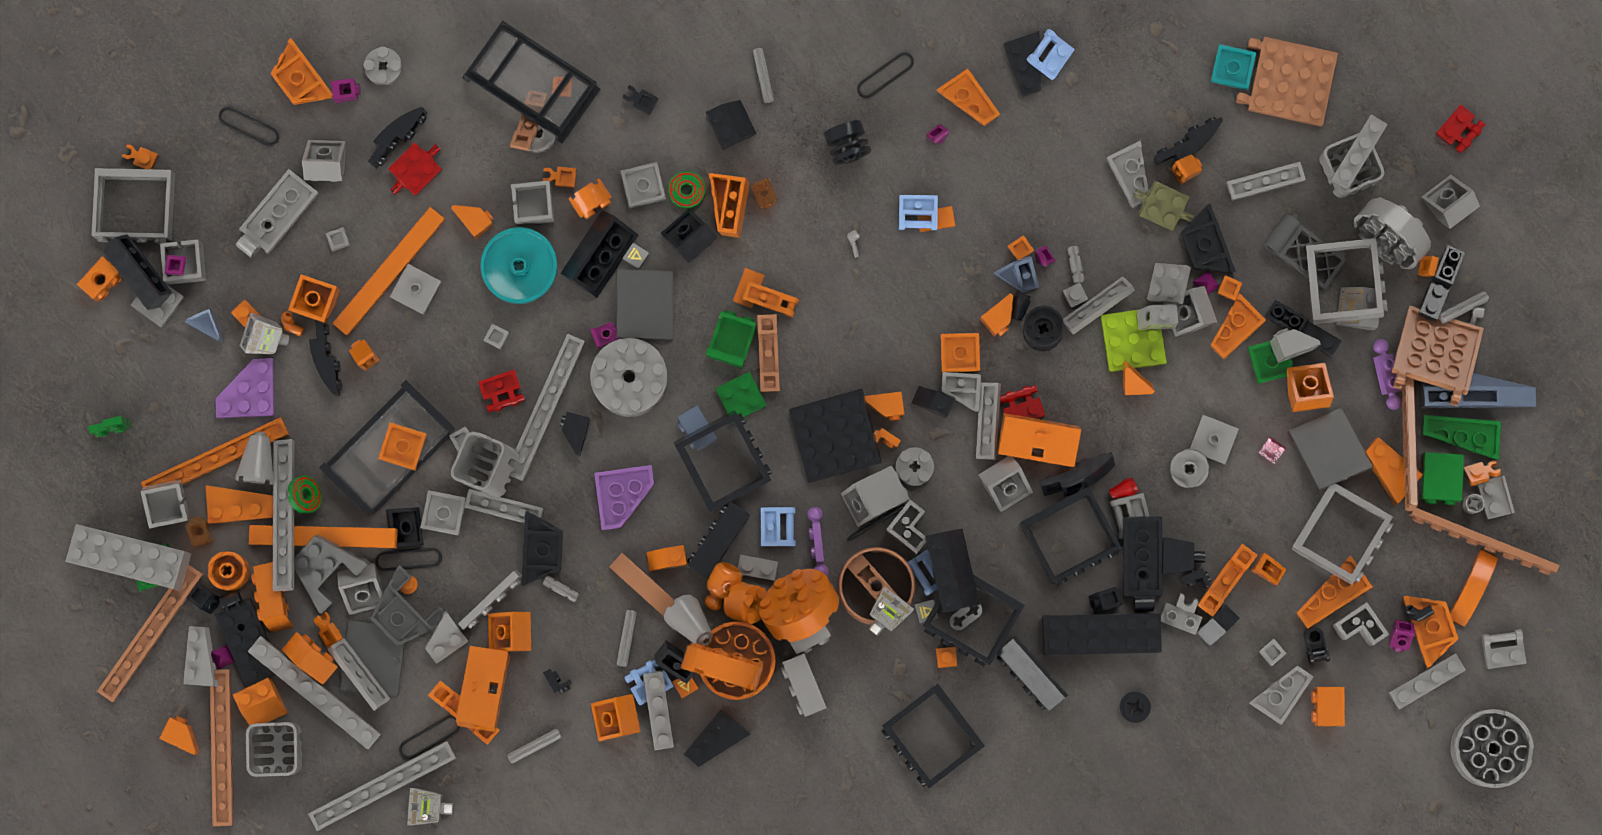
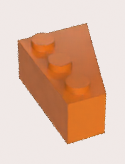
(730, 202)
(1388, 468)
(271, 603)

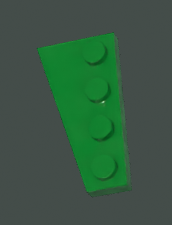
(1469, 434)

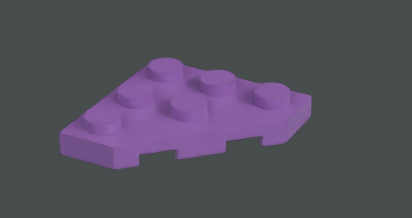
(250, 392)
(621, 493)

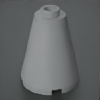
(256, 460)
(689, 620)

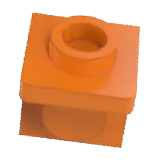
(888, 439)

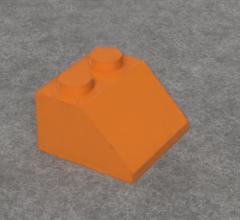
(314, 298)
(1309, 387)
(510, 631)
(260, 702)
(1328, 706)
(615, 717)

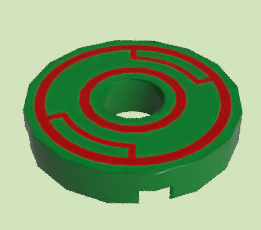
(678, 182)
(312, 491)

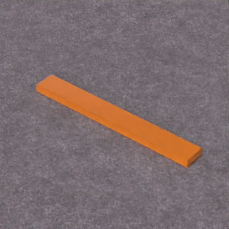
(388, 271)
(217, 456)
(339, 535)

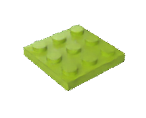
(1129, 344)

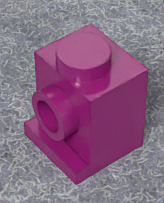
(339, 88)
(600, 340)
(1401, 635)

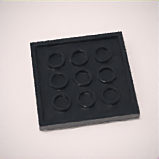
(835, 435)

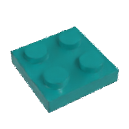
(1233, 67)

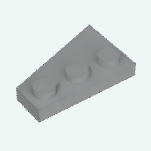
(1130, 171)
(198, 664)
(1282, 695)

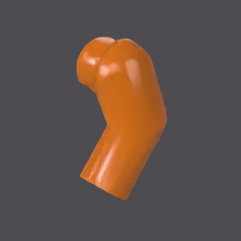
(289, 324)

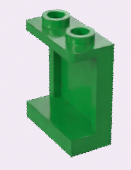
(731, 339)
(1442, 478)

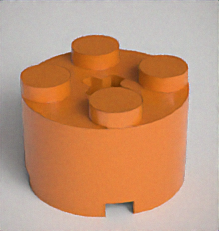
(591, 198)
(218, 574)
(744, 602)

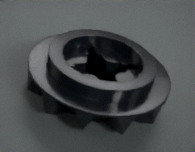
(1144, 705)

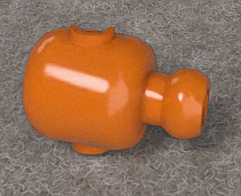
(718, 583)

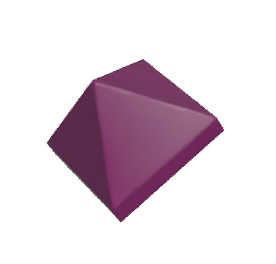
(938, 134)
(1044, 256)
(175, 265)
(1208, 281)
(222, 656)

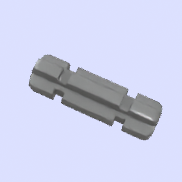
(1075, 264)
(560, 588)

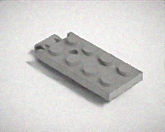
(280, 208)

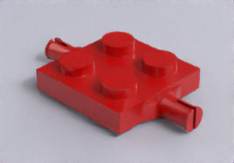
(415, 169)

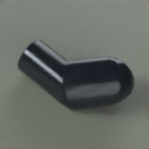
(1417, 614)

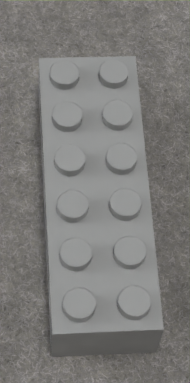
(128, 557)

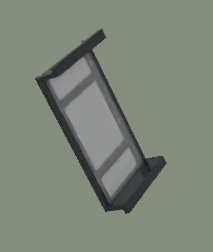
(532, 81)
(357, 466)

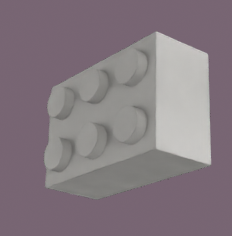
(803, 685)

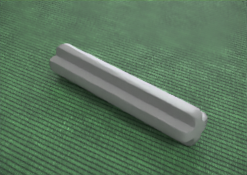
(763, 75)
(1463, 307)
(626, 638)
(534, 746)

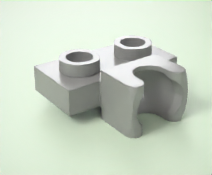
(1182, 615)

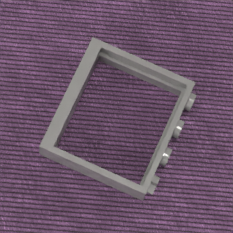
(132, 174)
(1378, 312)
(1366, 558)

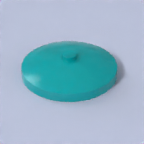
(519, 265)

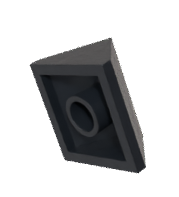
(408, 525)

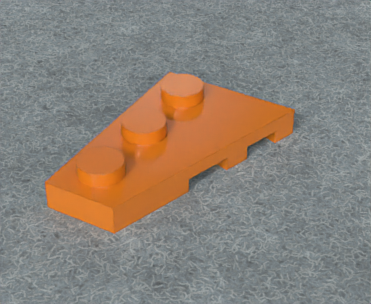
(969, 97)
(1237, 327)

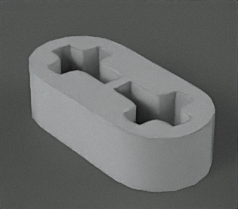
(969, 619)

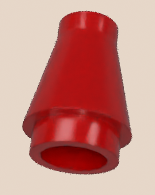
(1124, 489)

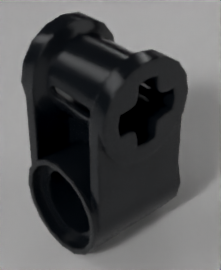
(1316, 647)

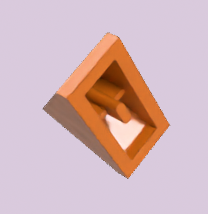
(1134, 382)
(1268, 569)

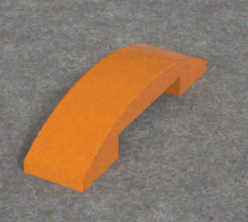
(1227, 579)
(1473, 588)
(449, 700)

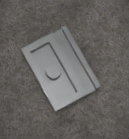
(1496, 498)

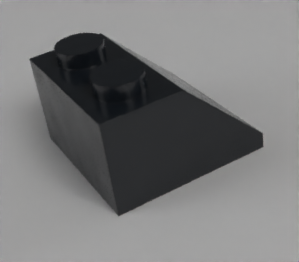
(730, 123)
(689, 235)

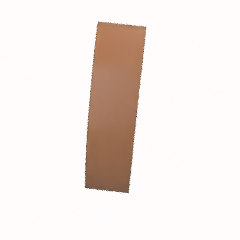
(525, 134)
(768, 353)
(642, 583)

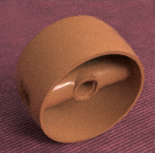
(867, 574)

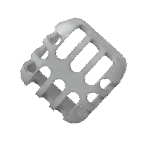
(1329, 171)
(497, 476)
(278, 754)

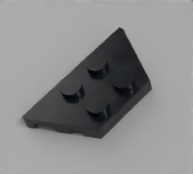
(1206, 243)
(541, 548)

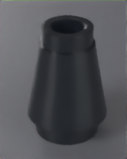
(1020, 305)

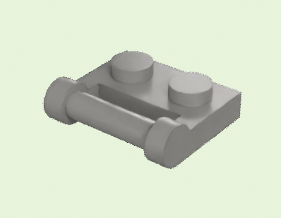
(1135, 506)
(1505, 655)

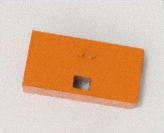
(1039, 440)
(482, 688)

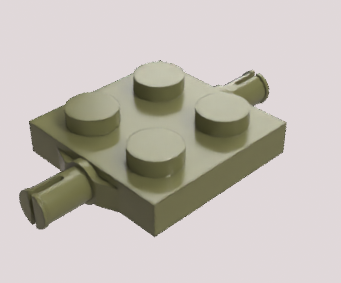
(1163, 205)

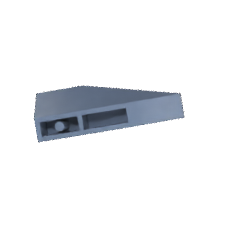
(1482, 393)

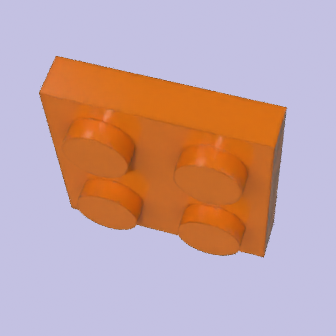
(960, 352)
(402, 446)

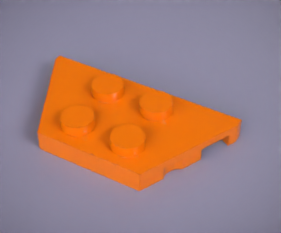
(298, 77)
(1435, 632)

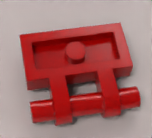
(1455, 124)
(499, 385)
(1030, 408)

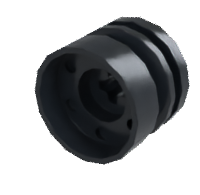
(848, 145)
(1037, 319)

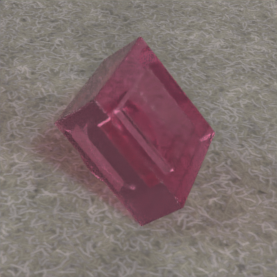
(1272, 450)

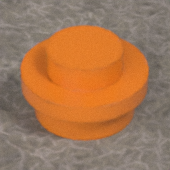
(410, 586)

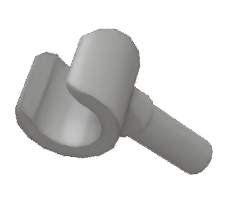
(852, 237)
(1476, 313)

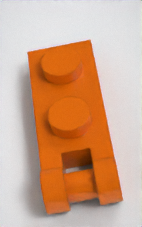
(769, 299)

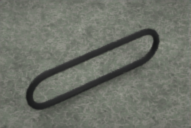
(887, 83)
(242, 114)
(876, 522)
(406, 551)
(423, 731)

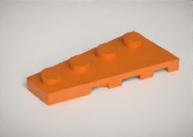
(236, 505)
(1333, 596)

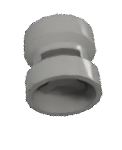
(1476, 501)

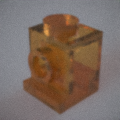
(760, 186)
(192, 528)

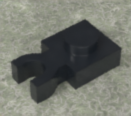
(643, 101)

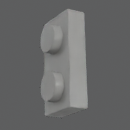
(758, 567)

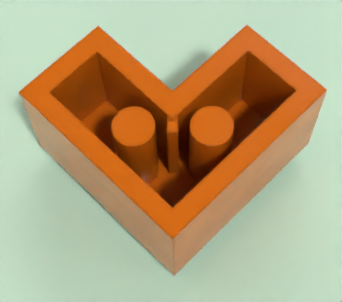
(309, 658)

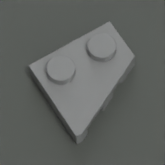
(963, 388)
(445, 639)

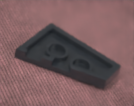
(1026, 74)
(715, 738)

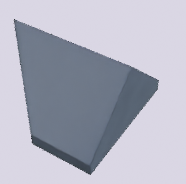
(1020, 274)
(207, 323)

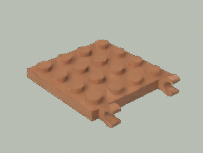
(1290, 81)
(1437, 353)

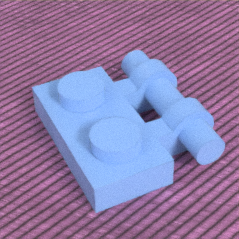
(639, 690)

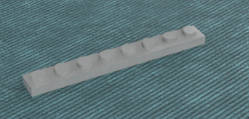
(546, 405)
(283, 516)
(314, 692)
(382, 786)

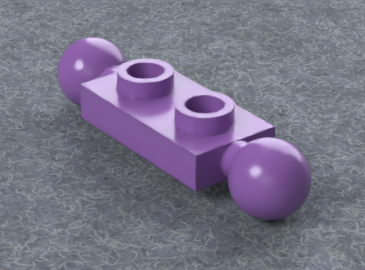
(1386, 378)
(815, 515)

